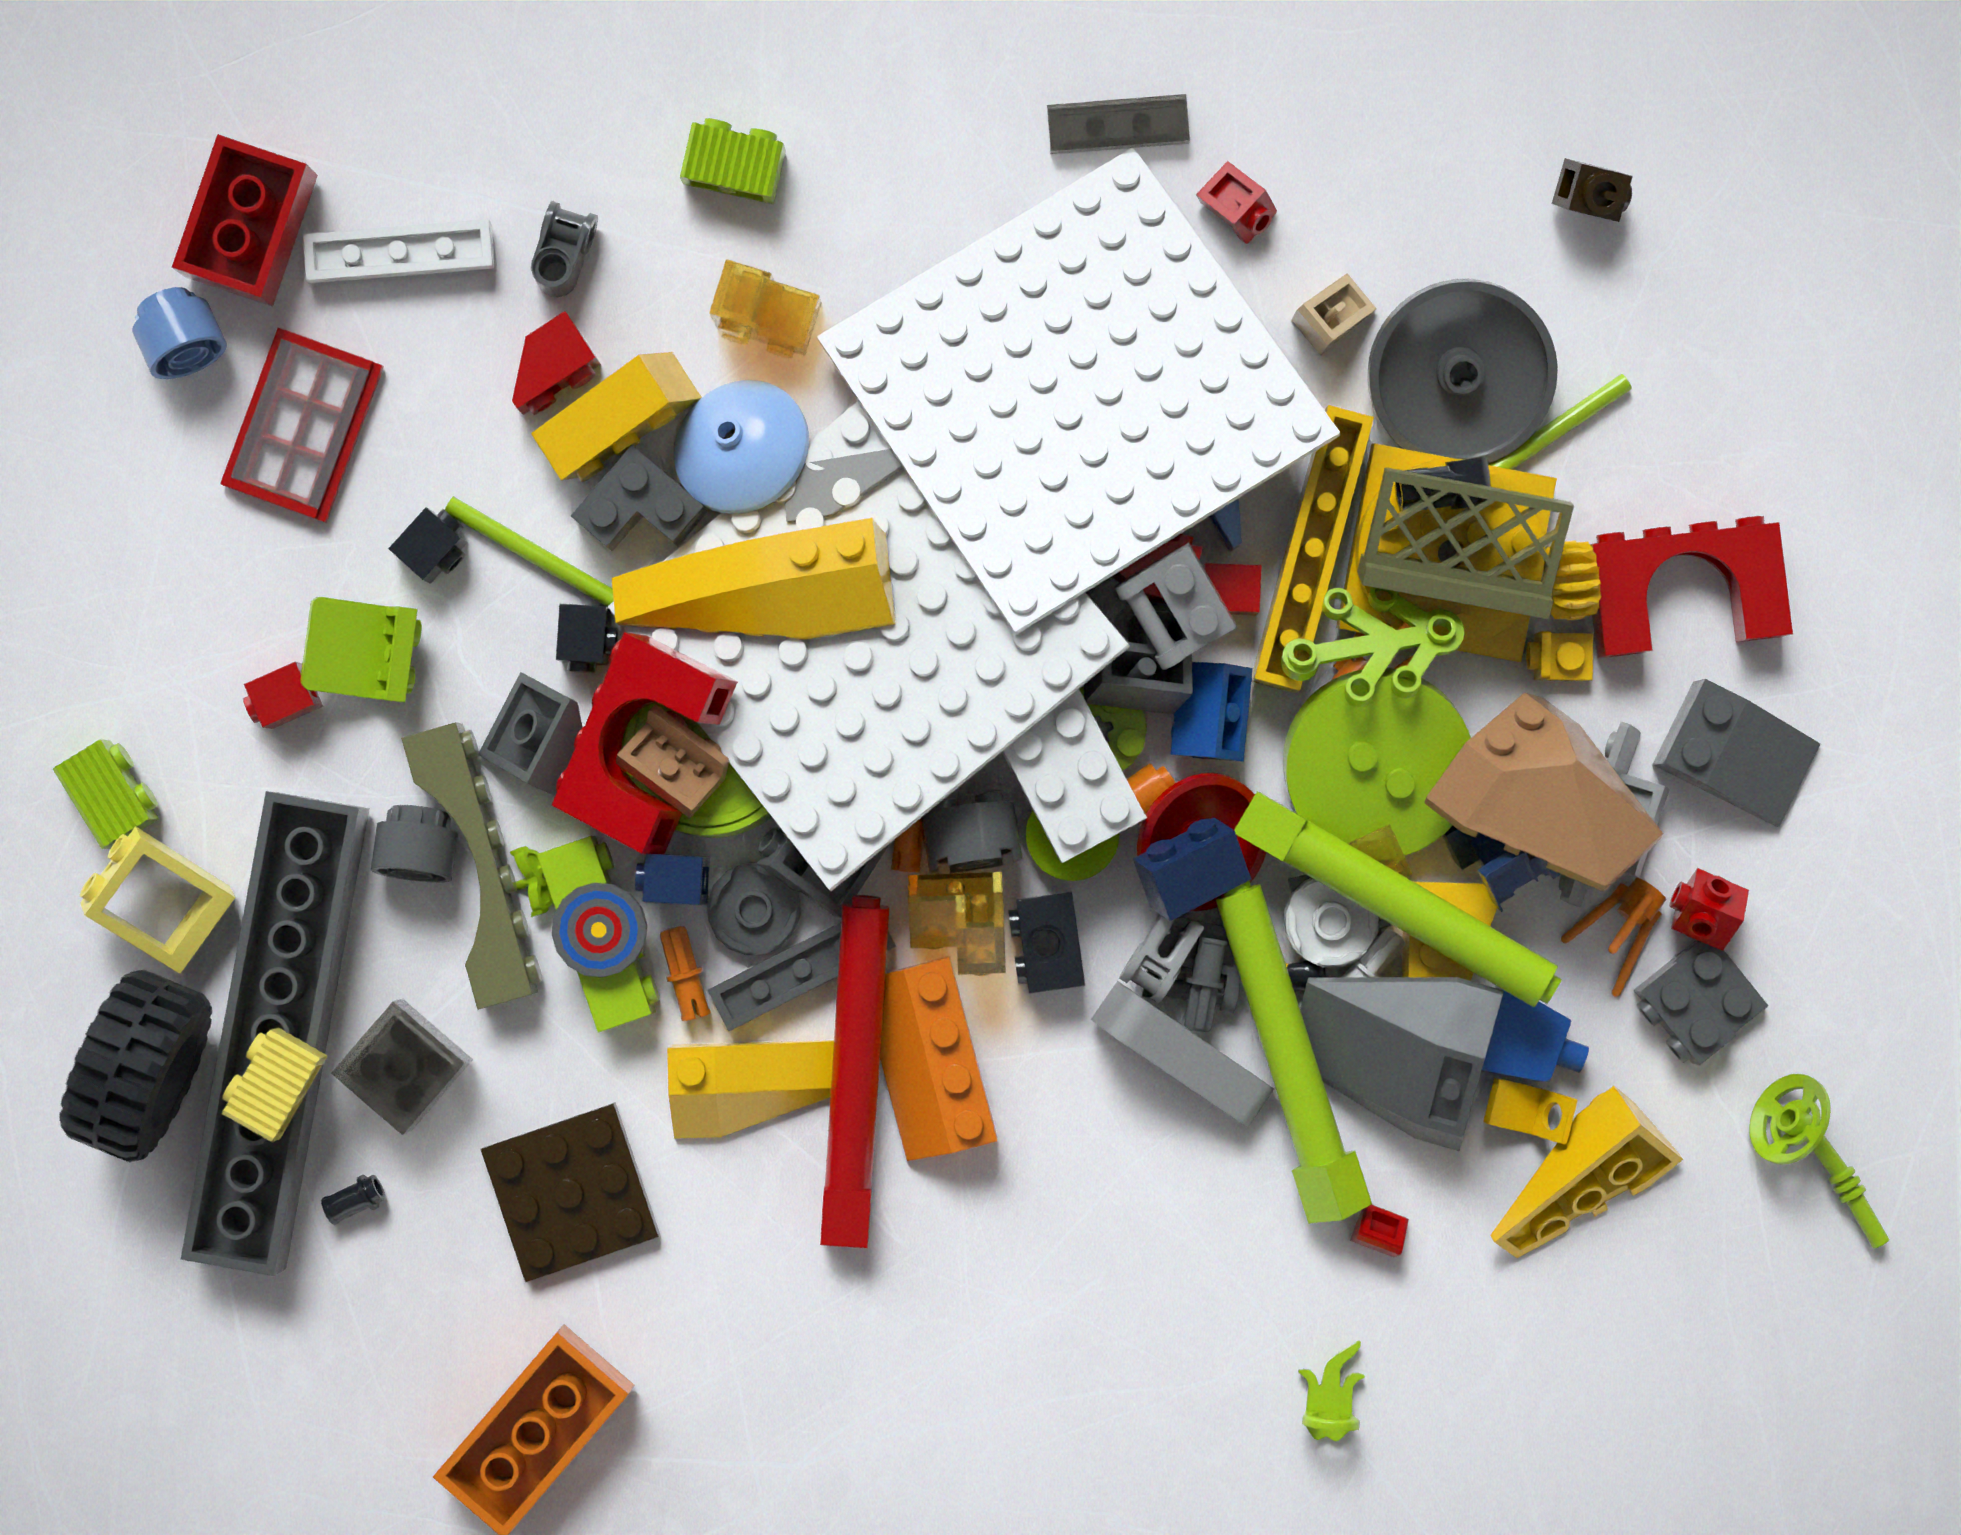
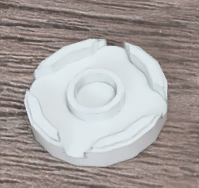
(1327, 925)

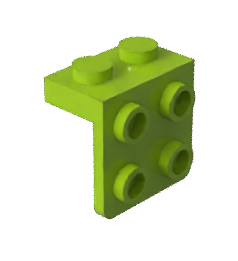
(360, 649)

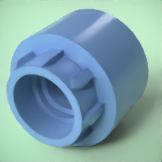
(177, 333)

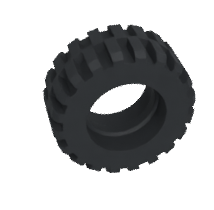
(135, 1065)

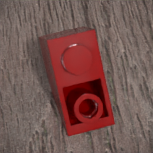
(550, 362)

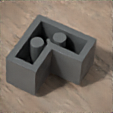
(634, 491)
(1136, 677)

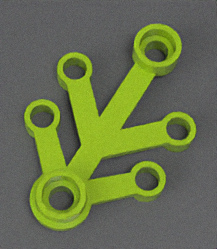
(1379, 641)

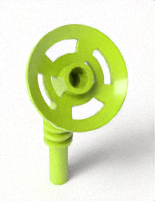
(1802, 1127)

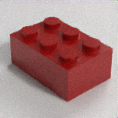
(245, 220)

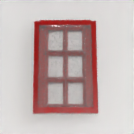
(302, 425)

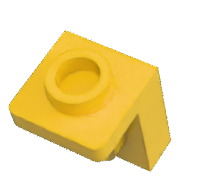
(1561, 656)

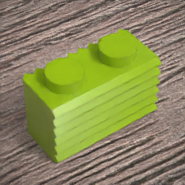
(733, 161)
(107, 792)

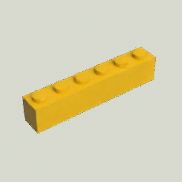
(1312, 546)

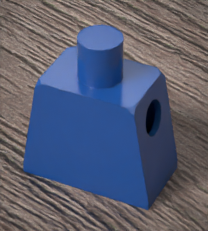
(1531, 1041)

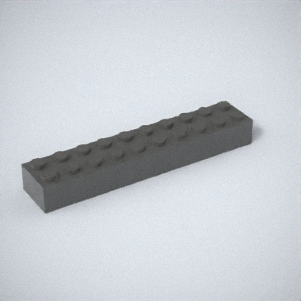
(282, 980)

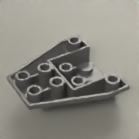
(1404, 1047)

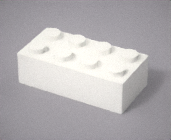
(1073, 779)

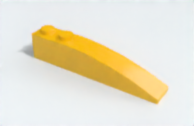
(770, 585)

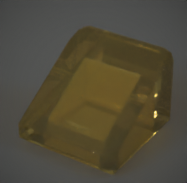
(1384, 847)

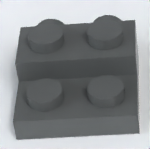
(790, 867)
(1699, 1001)

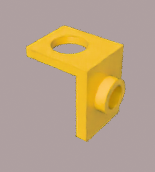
(1527, 1110)

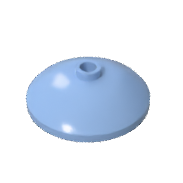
(752, 464)

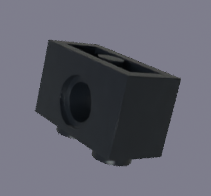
(1064, 966)

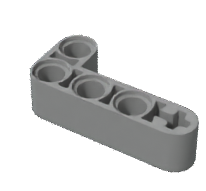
(1182, 1054)

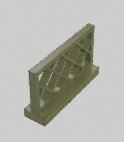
(1457, 583)

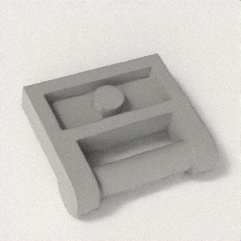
(1190, 599)

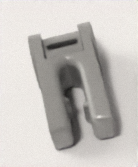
(1165, 968)

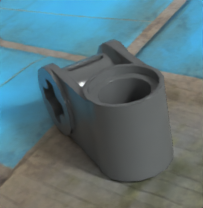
(565, 240)

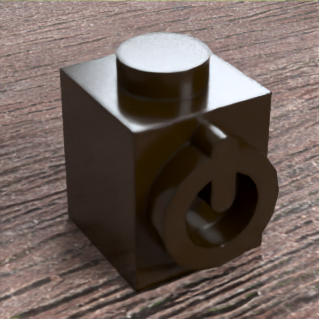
(1593, 190)

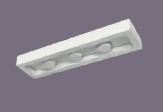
(398, 251)

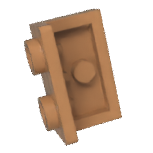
(674, 761)

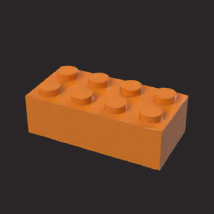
(534, 1431)

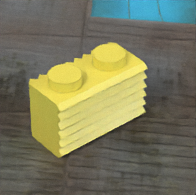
(273, 1083)

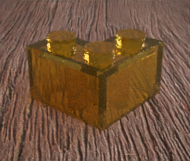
(758, 308)
(960, 913)

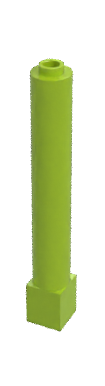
(1398, 900)
(1327, 1177)

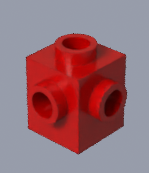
(1708, 908)

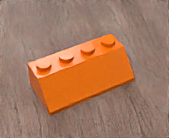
(932, 1063)

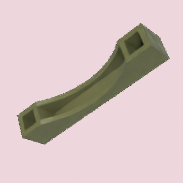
(498, 959)

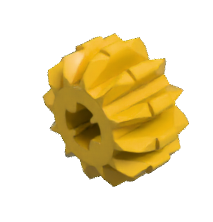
(1576, 582)

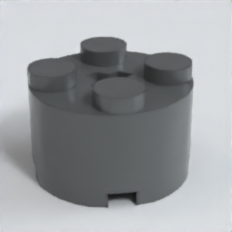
(971, 834)

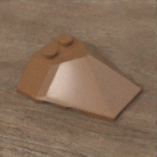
(1546, 792)

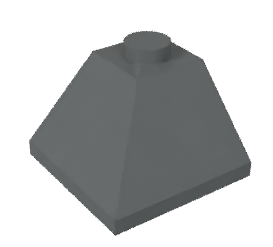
(534, 734)

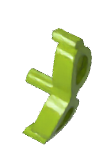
(538, 891)

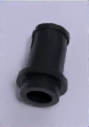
(353, 1199)

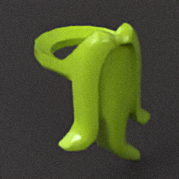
(1329, 1404)

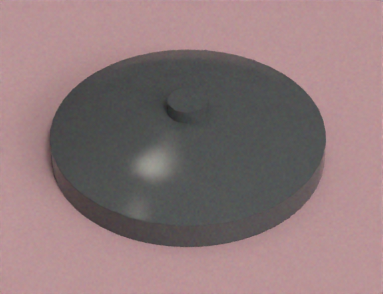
(1462, 371)

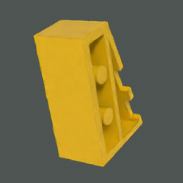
(616, 415)
(1424, 961)

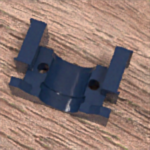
(1500, 869)

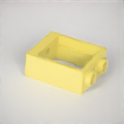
(194, 926)

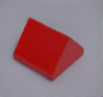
(1380, 1230)

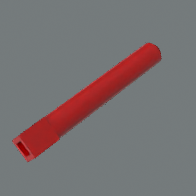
(855, 1073)

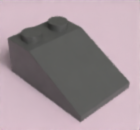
(1736, 751)

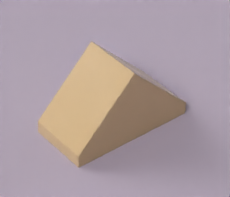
(1332, 313)

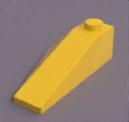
(739, 1085)
(1606, 1153)

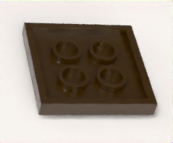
(570, 1192)

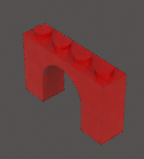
(1744, 555)
(598, 788)

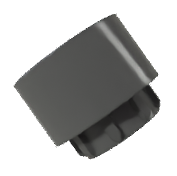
(415, 845)

